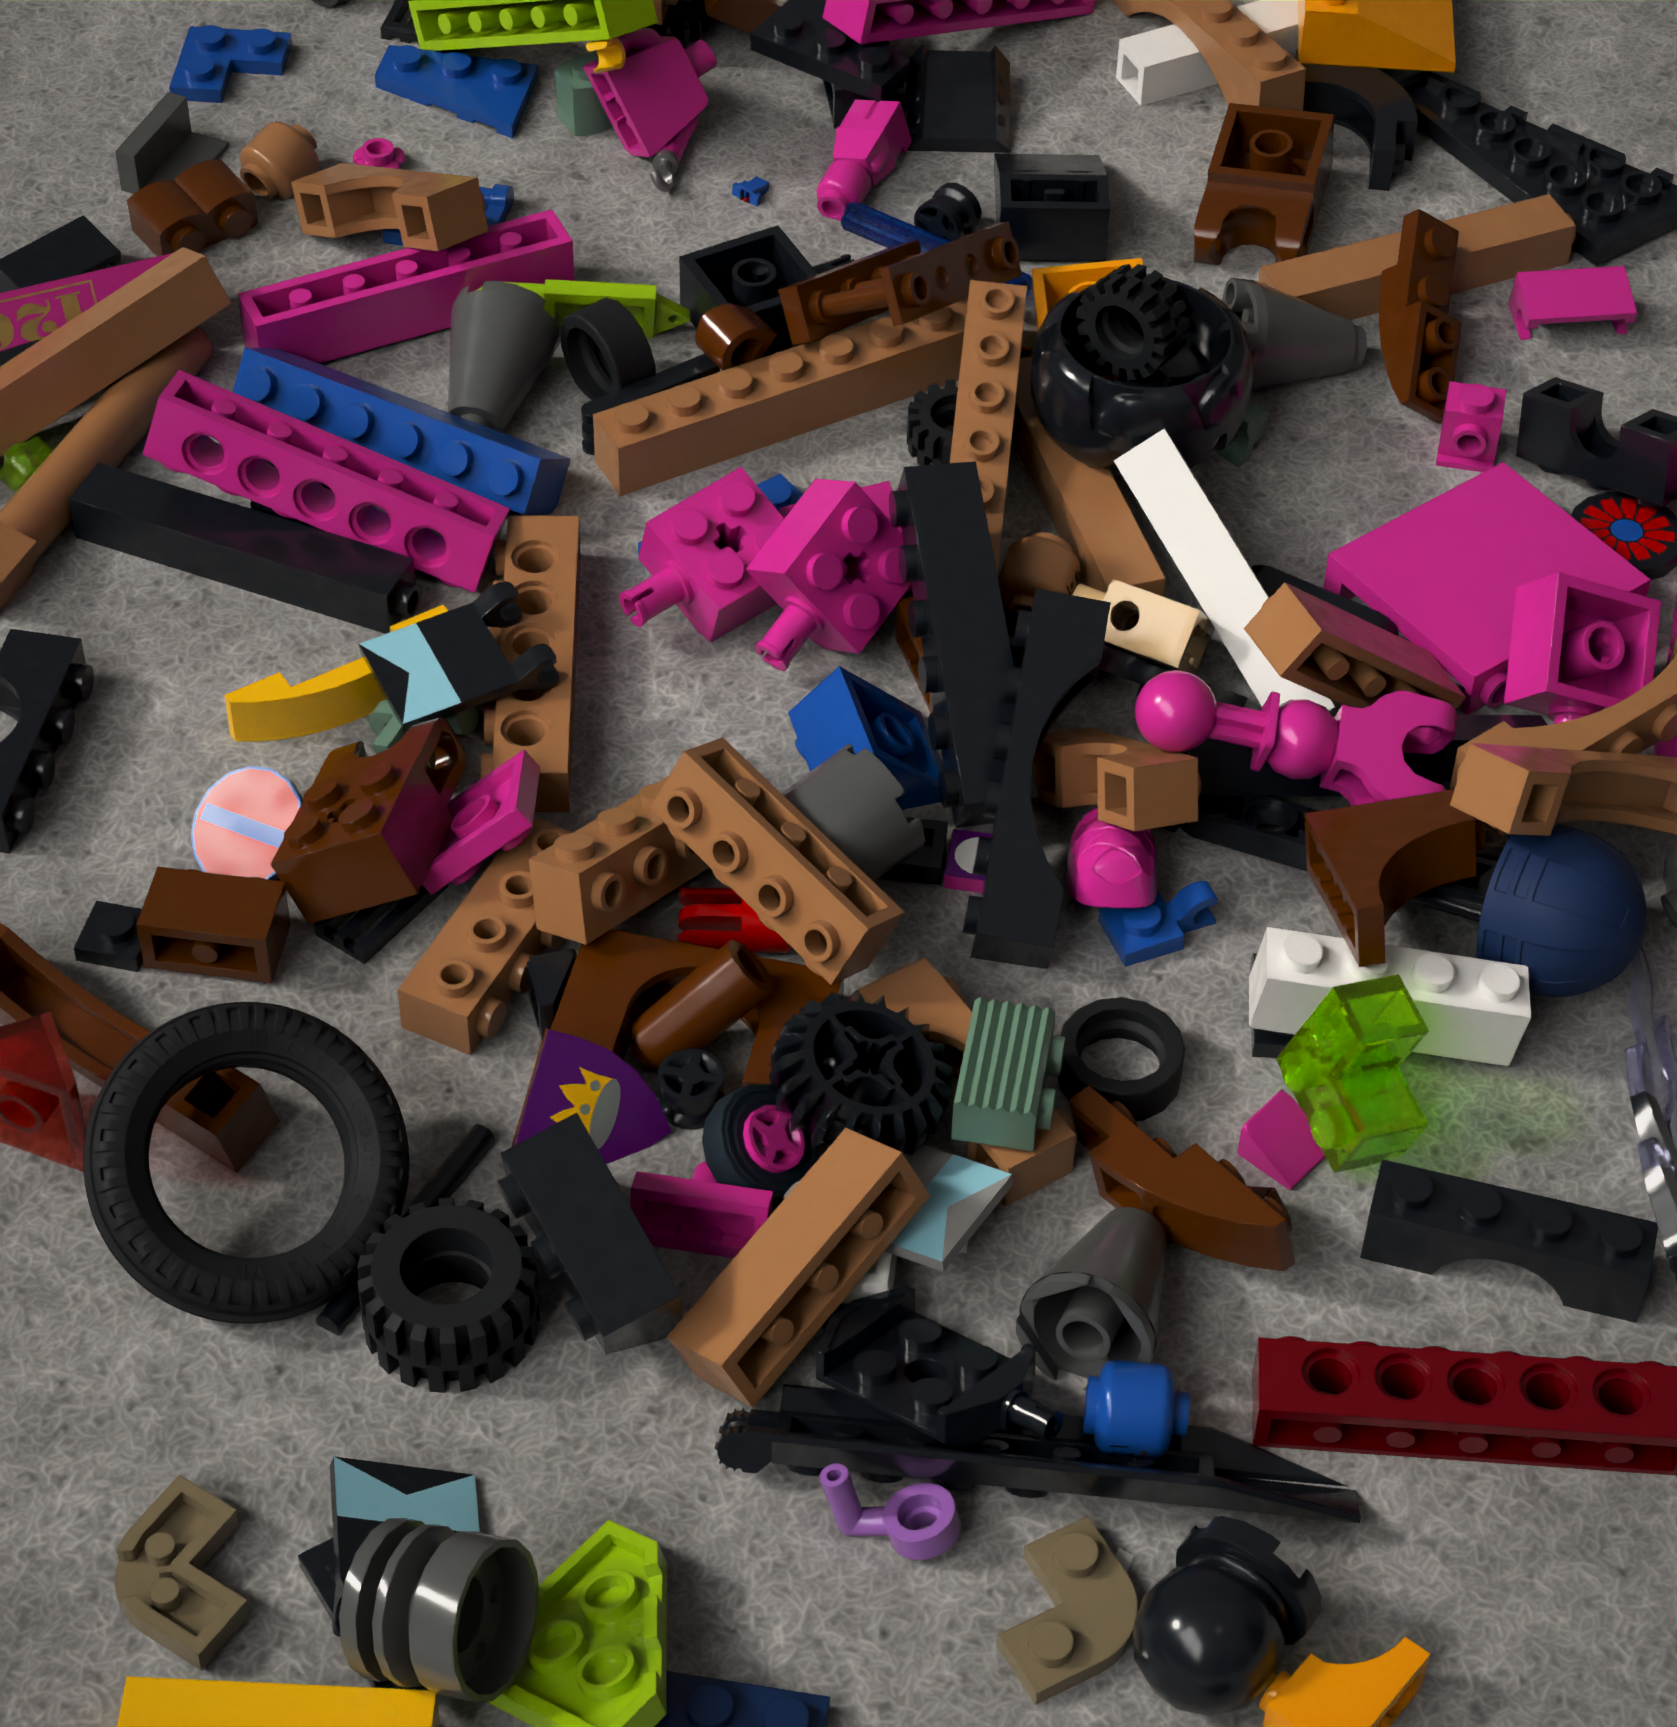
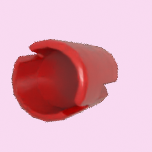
(721, 915)

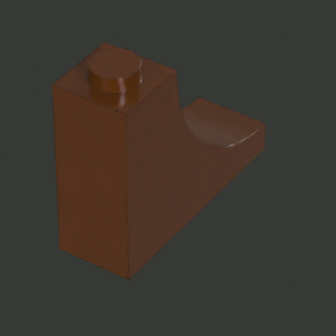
(1383, 855)

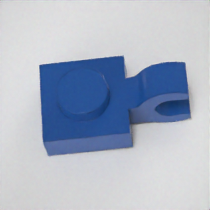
(1160, 927)

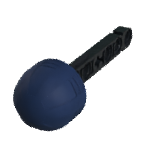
(1549, 903)

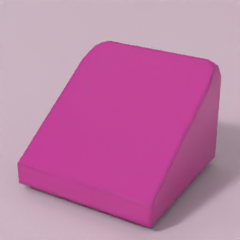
(1280, 1141)

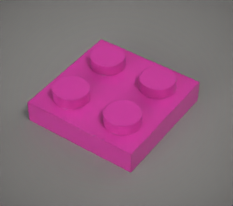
(485, 818)

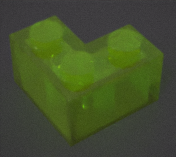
(1350, 1076)

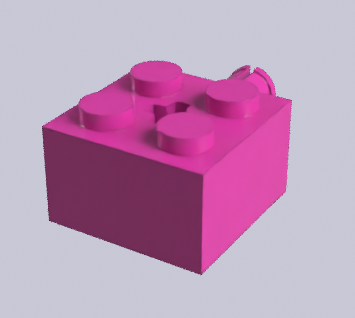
(701, 557)
(829, 572)
(1578, 646)

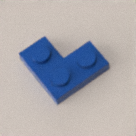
(216, 52)

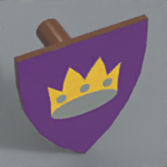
(599, 1087)

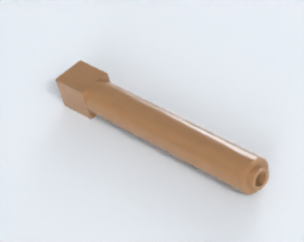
(102, 435)

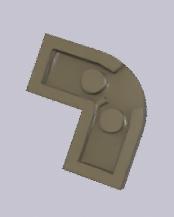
(162, 1578)
(1090, 1615)

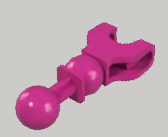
(1354, 752)

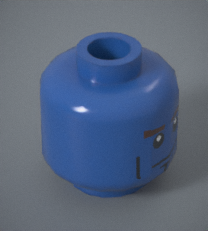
(1134, 1409)

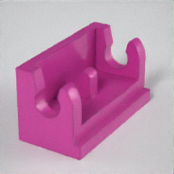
(1571, 297)

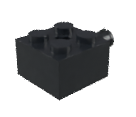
(749, 275)

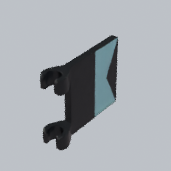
(455, 661)
(372, 1492)

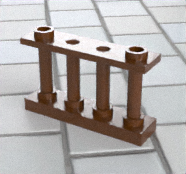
(898, 281)

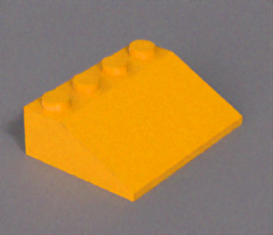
(1378, 34)

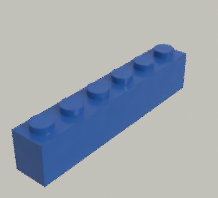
(406, 430)

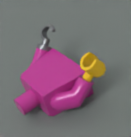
(651, 94)

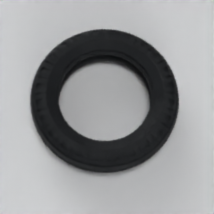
(145, 1236)

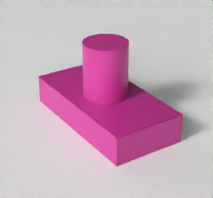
(698, 1212)

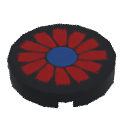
(1634, 531)

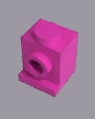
(1470, 426)

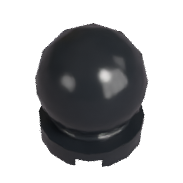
(1222, 1618)

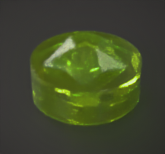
(22, 461)

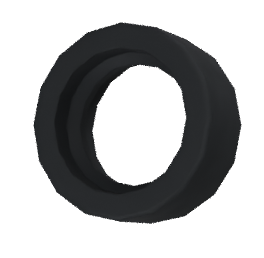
(605, 348)
(1130, 1021)

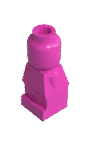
(862, 154)

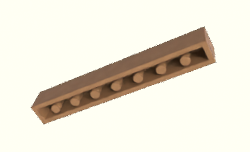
(776, 398)

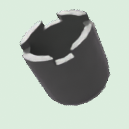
(857, 810)

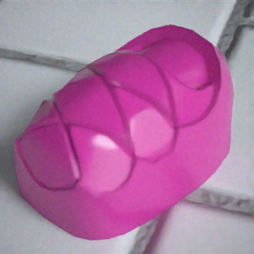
(1111, 865)

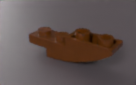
(1414, 320)
(1190, 1194)

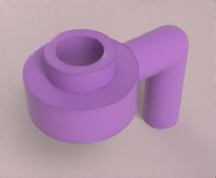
(901, 1517)

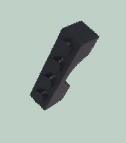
(40, 689)
(1585, 1253)

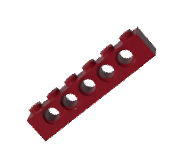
(1440, 1423)

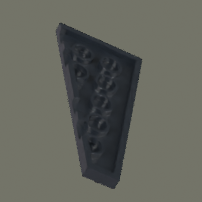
(1607, 199)

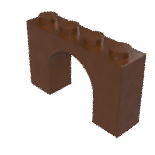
(629, 972)

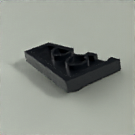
(811, 44)

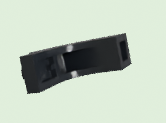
(1370, 107)

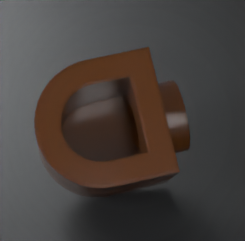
(723, 334)

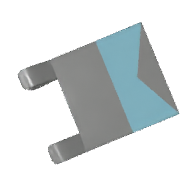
(958, 1204)

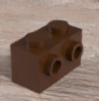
(214, 924)

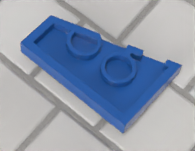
(470, 86)

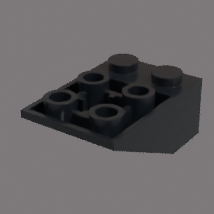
(1054, 205)

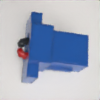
(751, 190)

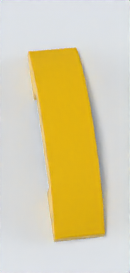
(278, 711)

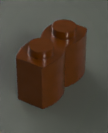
(193, 210)

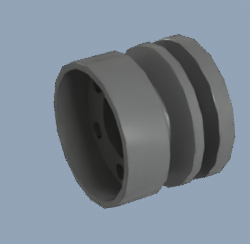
(439, 1609)

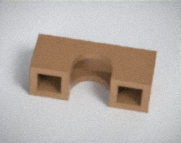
(1125, 777)

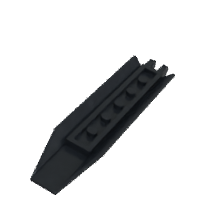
(1198, 1470)

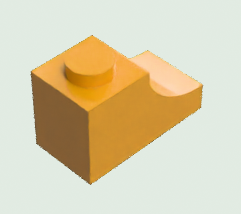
(1347, 1694)

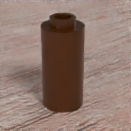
(701, 1005)

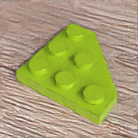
(598, 1638)

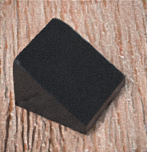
(546, 984)

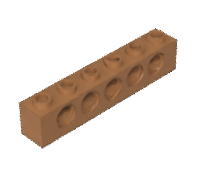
(989, 392)
(544, 567)

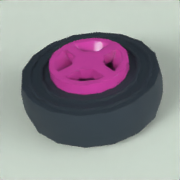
(772, 1161)

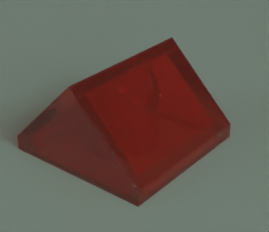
(39, 1093)

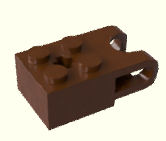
(1264, 182)
(371, 823)

